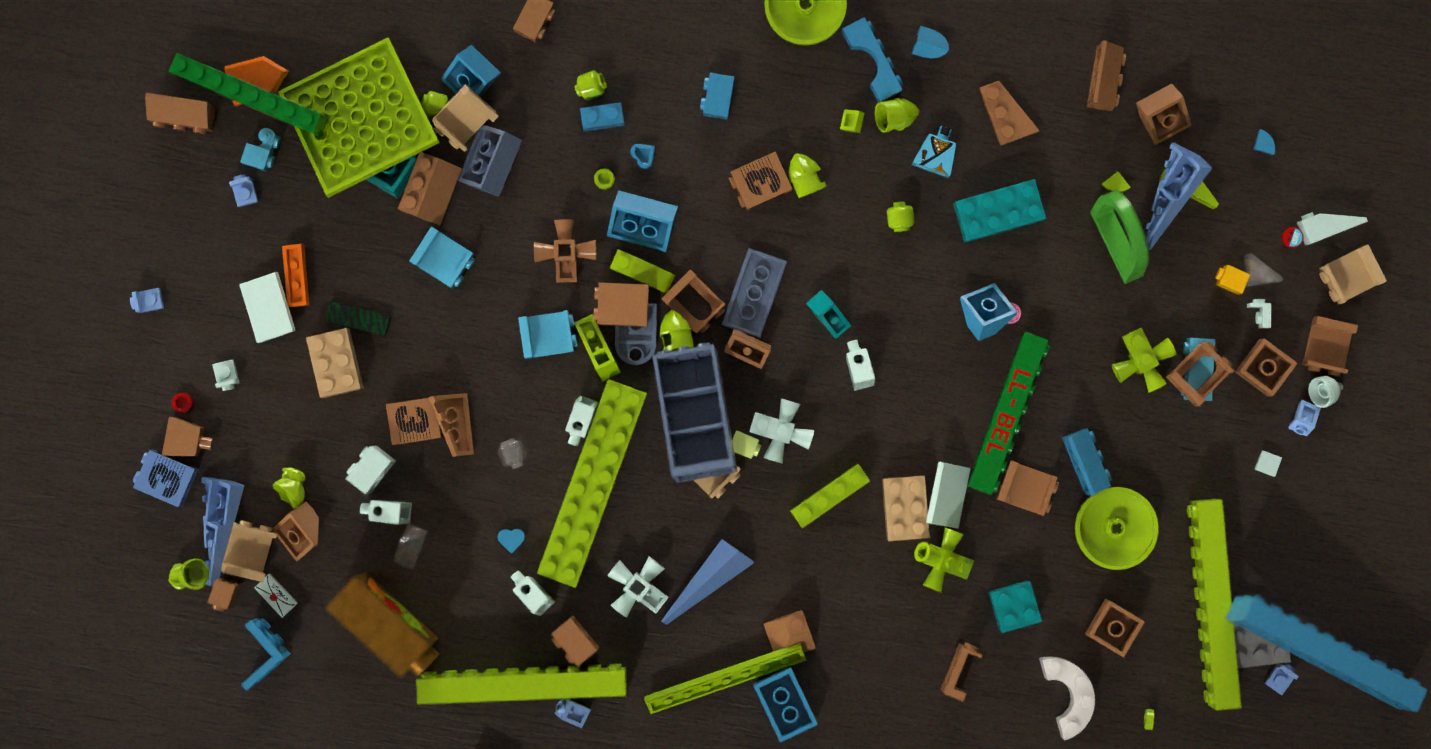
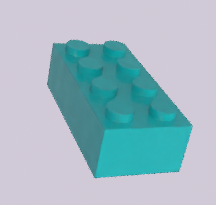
(999, 210)

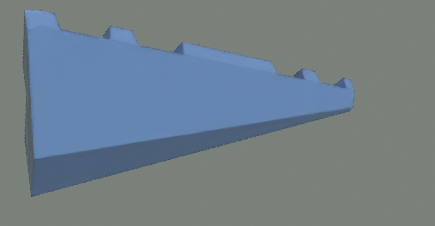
(1181, 179)
(222, 506)
(719, 568)

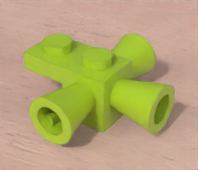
(1144, 359)
(943, 559)

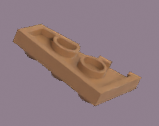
(454, 421)

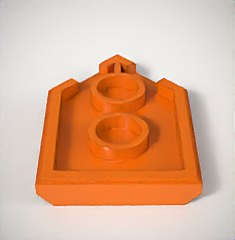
(258, 72)

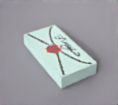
(276, 595)

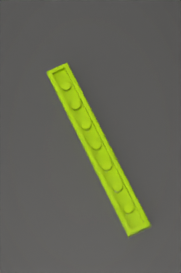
(725, 678)

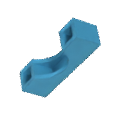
(860, 36)

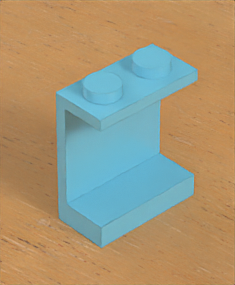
(442, 258)
(547, 334)

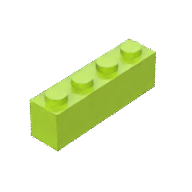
(830, 495)

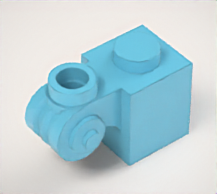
(262, 155)

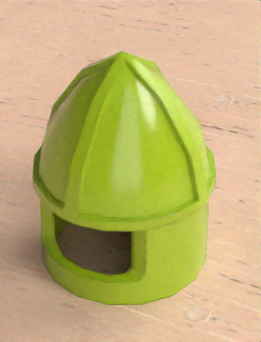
(897, 113)
(804, 176)
(675, 332)

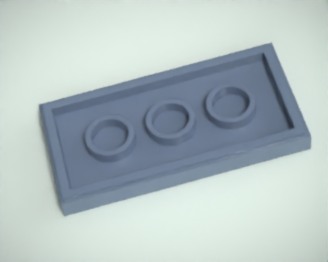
(754, 293)

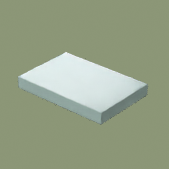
(267, 307)
(948, 495)

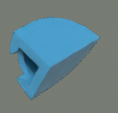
(930, 44)

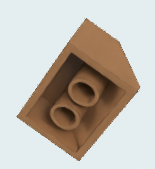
(1106, 76)
(179, 113)
(430, 188)

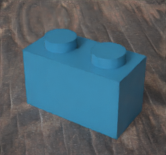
(718, 95)
(602, 117)

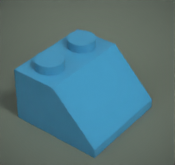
(470, 69)

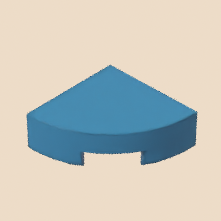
(1264, 143)

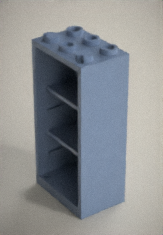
(694, 413)

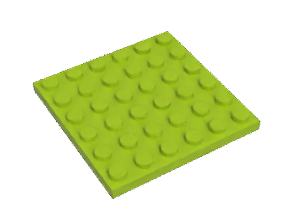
(369, 114)

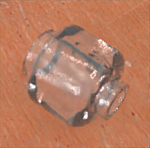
(512, 453)

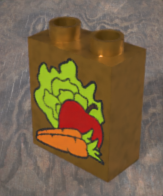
(384, 625)

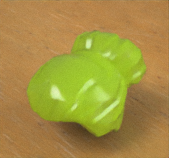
(291, 487)
(190, 574)

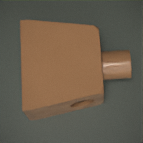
(185, 438)

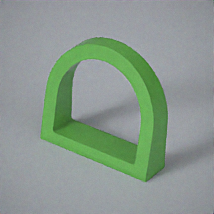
(1129, 258)

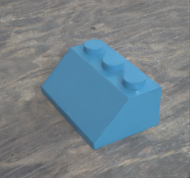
(642, 221)
(1087, 461)

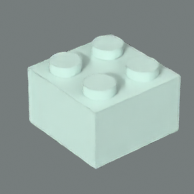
(370, 469)

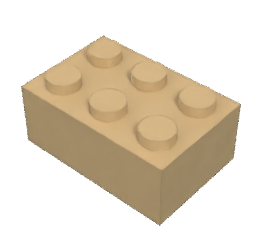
(334, 363)
(905, 508)

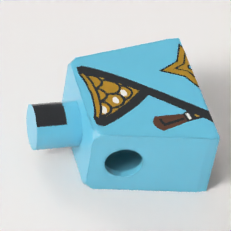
(937, 153)

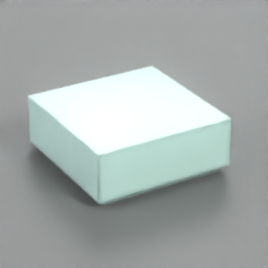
(1268, 463)

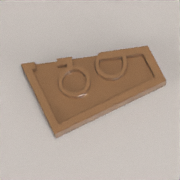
(1005, 114)

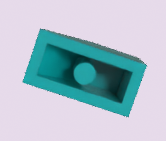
(828, 314)

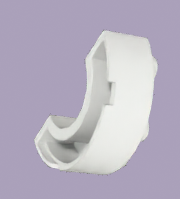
(1081, 694)

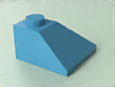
(986, 311)

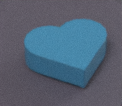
(643, 154)
(511, 539)

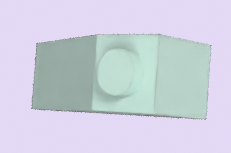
(1325, 225)

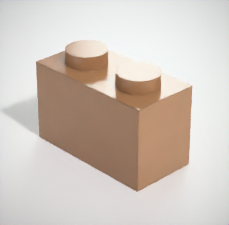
(534, 18)
(747, 348)
(224, 593)

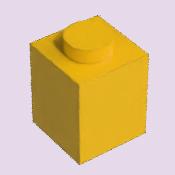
(1232, 279)

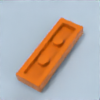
(295, 275)

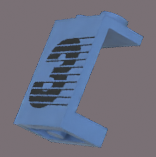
(164, 478)

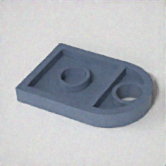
(639, 338)

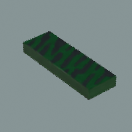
(357, 318)

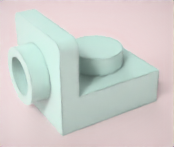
(1262, 317)
(226, 375)

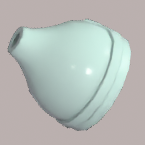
(1324, 391)

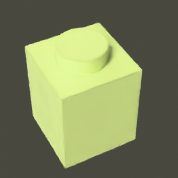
(745, 445)

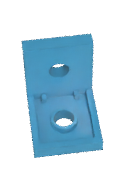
(273, 645)

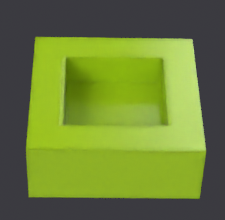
(852, 121)

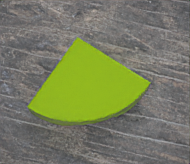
(1116, 182)

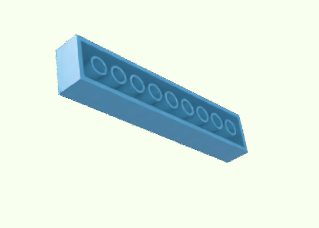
(1326, 653)

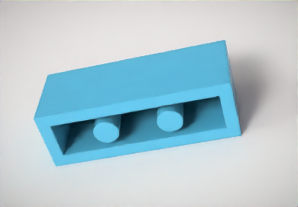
(1202, 369)

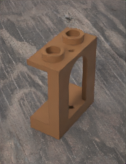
(716, 304)
(1223, 368)
(948, 685)

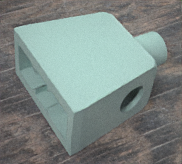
(861, 374)
(584, 412)
(387, 511)
(537, 599)

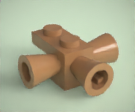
(565, 251)

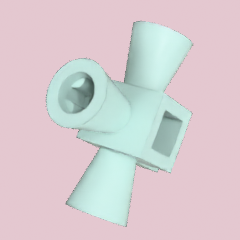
(781, 430)
(638, 587)

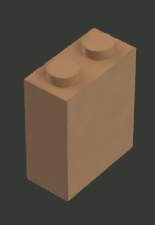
(622, 304)

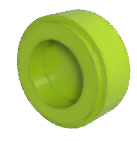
(604, 178)
(1148, 719)

